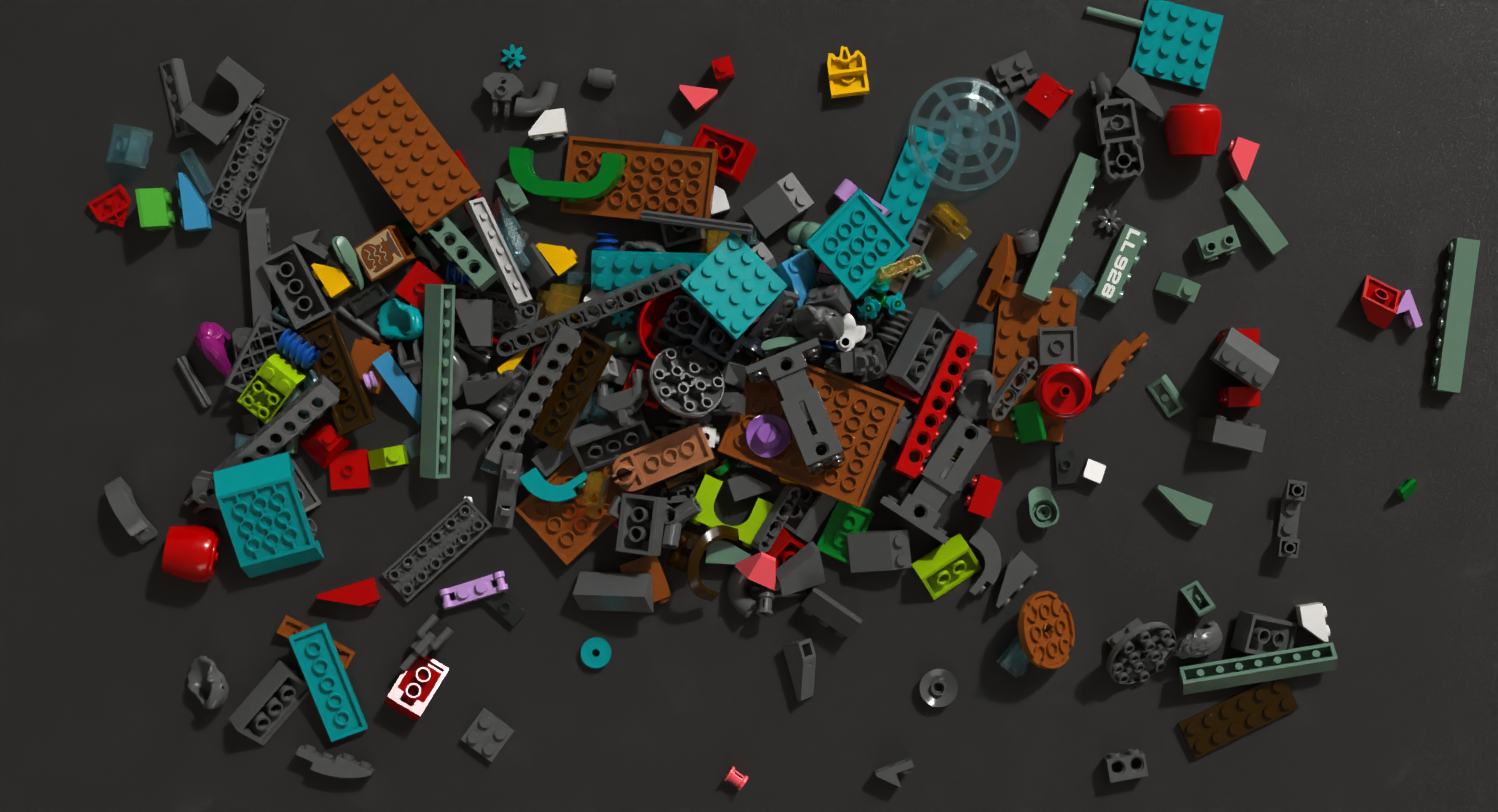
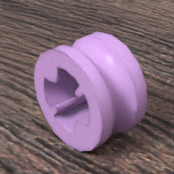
(370, 380)

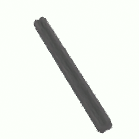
(697, 222)

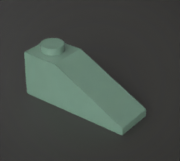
(1188, 507)
(725, 552)

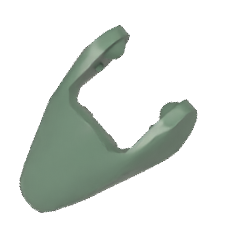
(348, 258)
(780, 344)

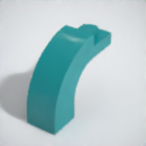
(544, 490)

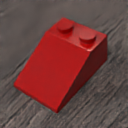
(734, 152)
(416, 687)

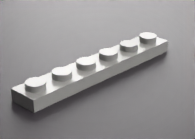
(498, 251)

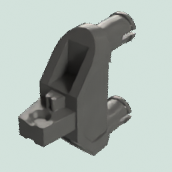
(625, 402)

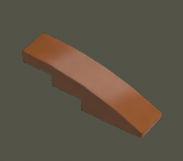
(291, 626)

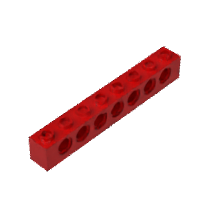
(902, 462)

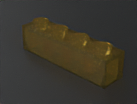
(899, 267)

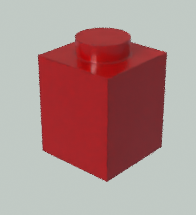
(722, 69)

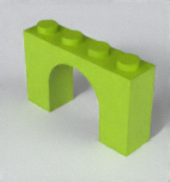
(748, 530)

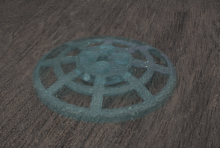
(956, 141)

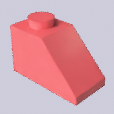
(1241, 156)

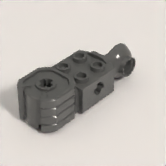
(1116, 132)

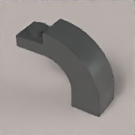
(127, 511)
(991, 559)

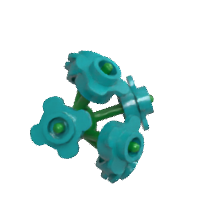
(872, 306)

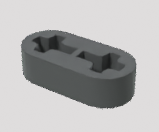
(680, 498)

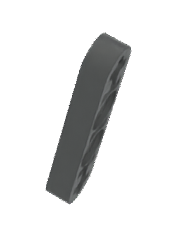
(1010, 386)
(778, 519)

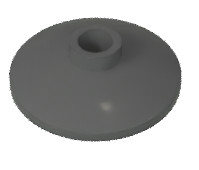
(945, 695)

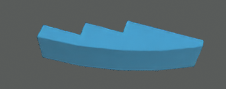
(400, 385)

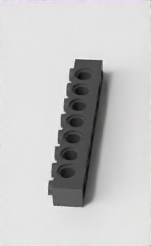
(560, 335)
(321, 388)

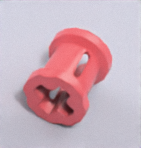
(736, 778)

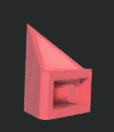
(760, 569)

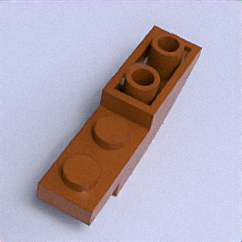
(1003, 266)
(1112, 367)

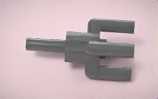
(426, 641)

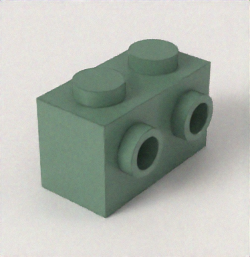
(1217, 242)

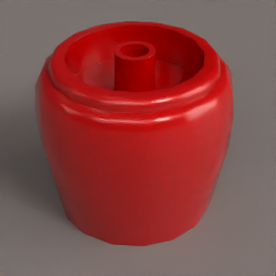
(1193, 130)
(1076, 391)
(191, 552)

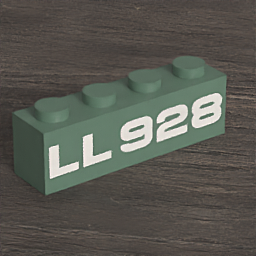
(1119, 264)

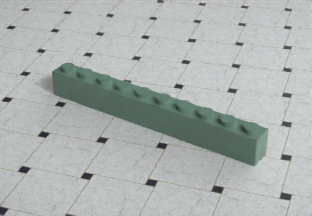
(437, 381)

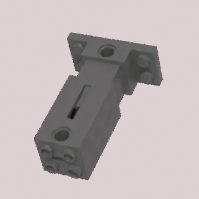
(802, 403)
(941, 476)

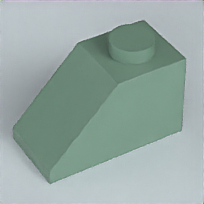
(513, 193)
(1177, 287)

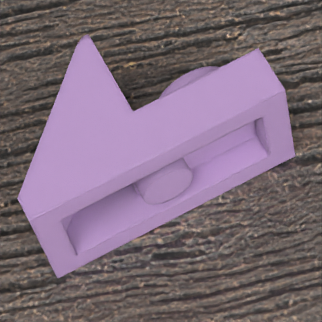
(1408, 306)

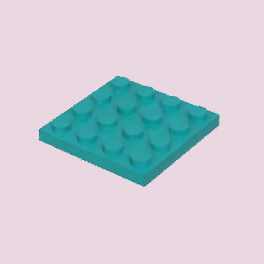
(1176, 43)
(856, 243)
(733, 285)

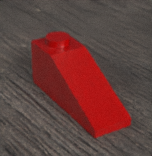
(358, 593)

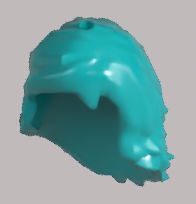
(400, 321)

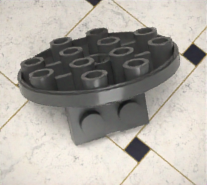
(686, 381)
(1139, 650)

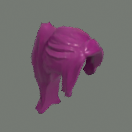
(211, 339)

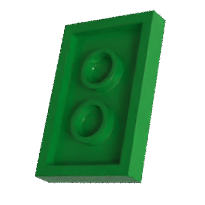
(843, 520)

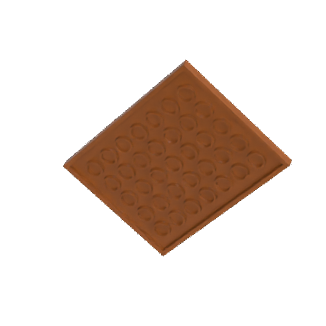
(859, 417)

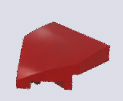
(112, 206)

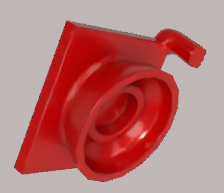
(1047, 95)

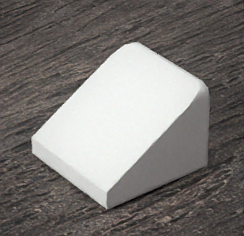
(1093, 471)

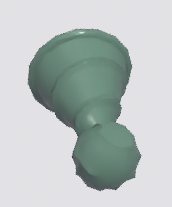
(798, 249)

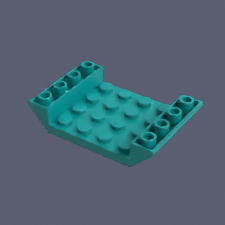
(265, 515)

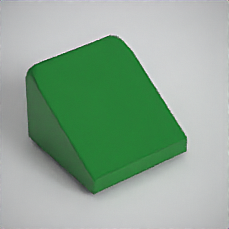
(1407, 488)

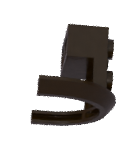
(689, 553)

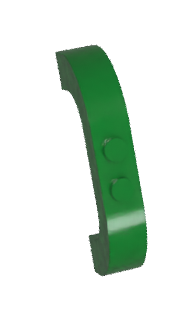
(605, 181)

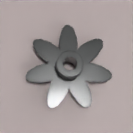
(1107, 216)

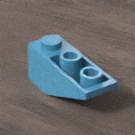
(195, 211)

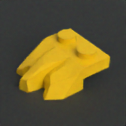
(847, 74)

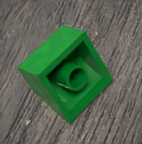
(1027, 422)

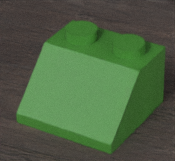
(154, 208)

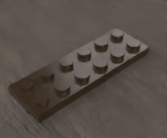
(337, 365)
(572, 391)
(1237, 716)

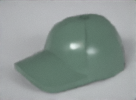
(800, 231)
(620, 340)
(1042, 500)

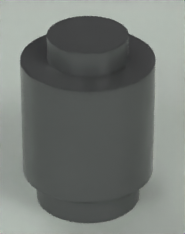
(602, 78)

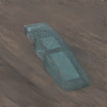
(509, 229)

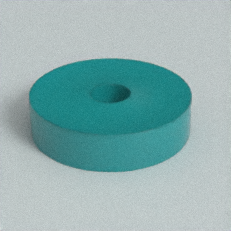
(587, 652)

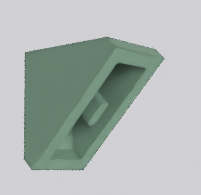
(1197, 599)

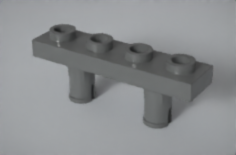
(774, 315)

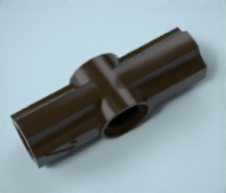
(683, 477)

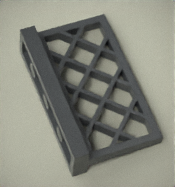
(255, 330)

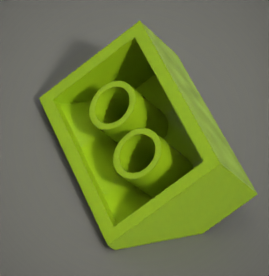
(946, 566)

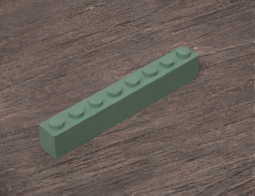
(1061, 227)
(1455, 315)
(1258, 668)

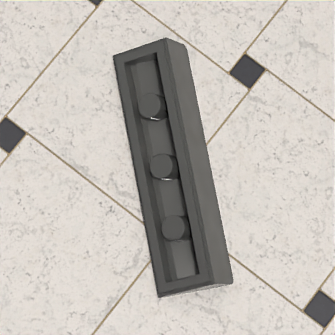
(177, 94)

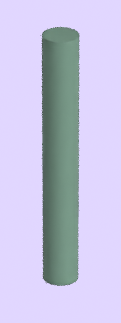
(1114, 17)

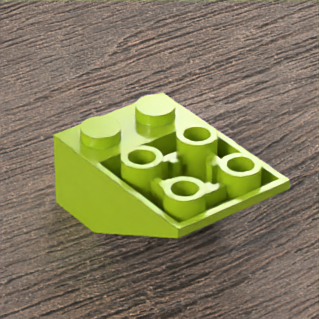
(271, 388)

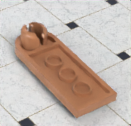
(663, 458)

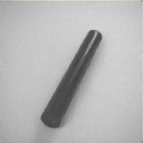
(362, 325)

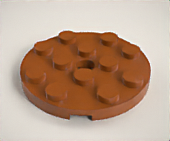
(1048, 648)

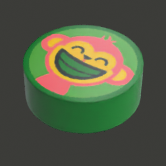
(723, 467)

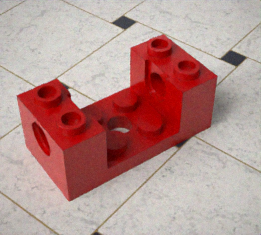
(1239, 396)

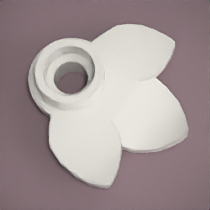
(851, 332)

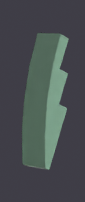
(1257, 219)

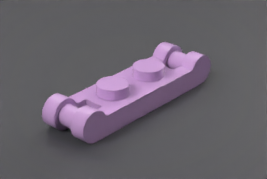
(473, 590)

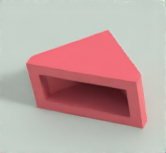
(698, 96)

